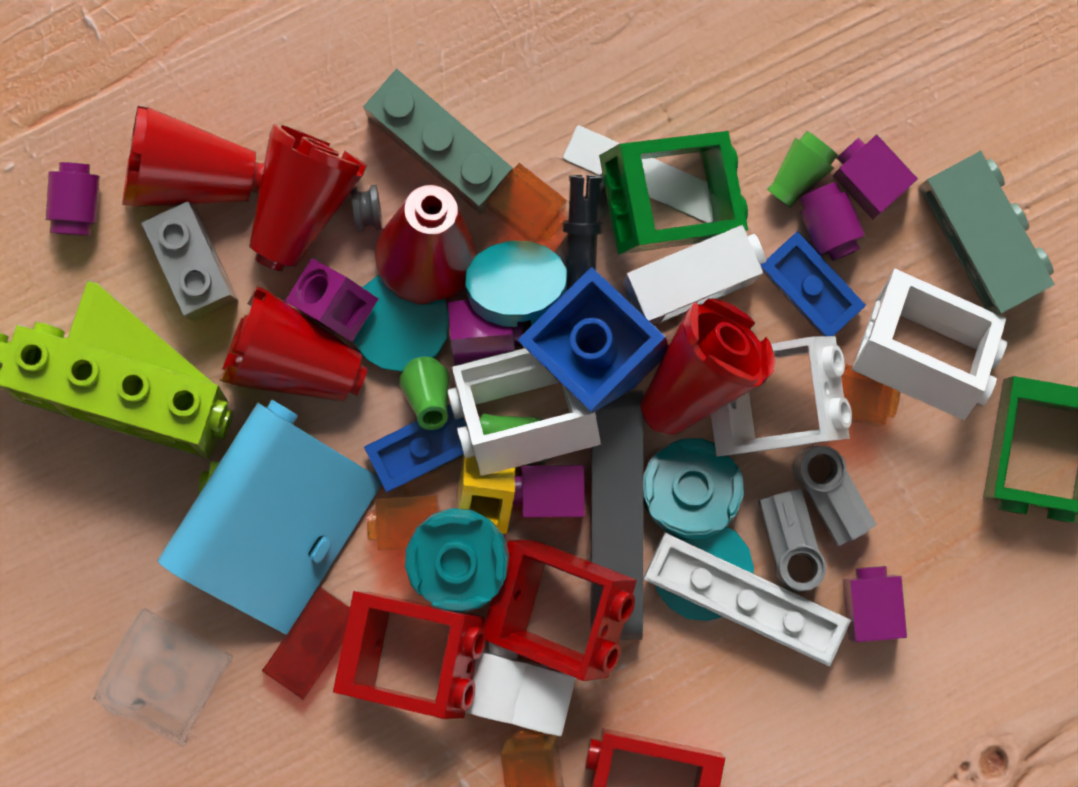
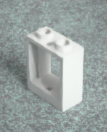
(695, 274)
(921, 374)
(503, 377)
(734, 422)

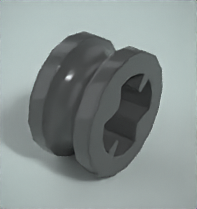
(367, 208)

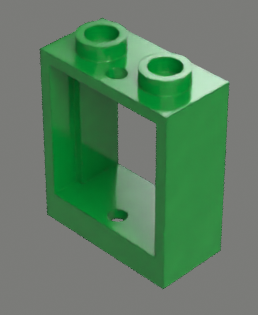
(630, 199)
(1038, 393)

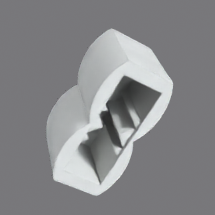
(520, 691)

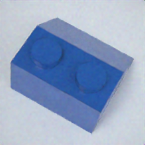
(595, 342)

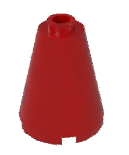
(183, 164)
(298, 194)
(425, 248)
(290, 354)
(706, 367)

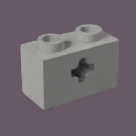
(189, 261)

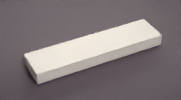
(746, 599)

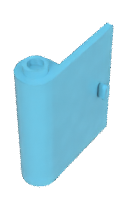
(270, 519)

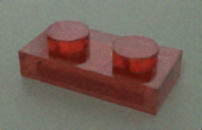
(309, 644)

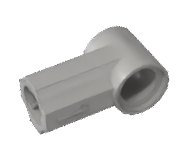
(835, 497)
(790, 535)

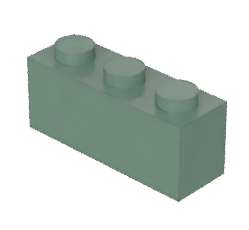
(437, 140)
(987, 233)

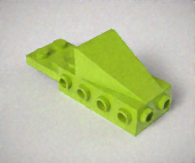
(115, 377)

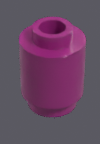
(72, 199)
(831, 221)

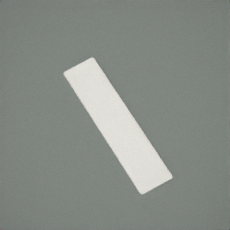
(662, 180)

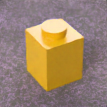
(486, 494)

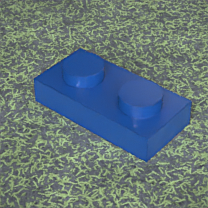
(812, 286)
(415, 451)

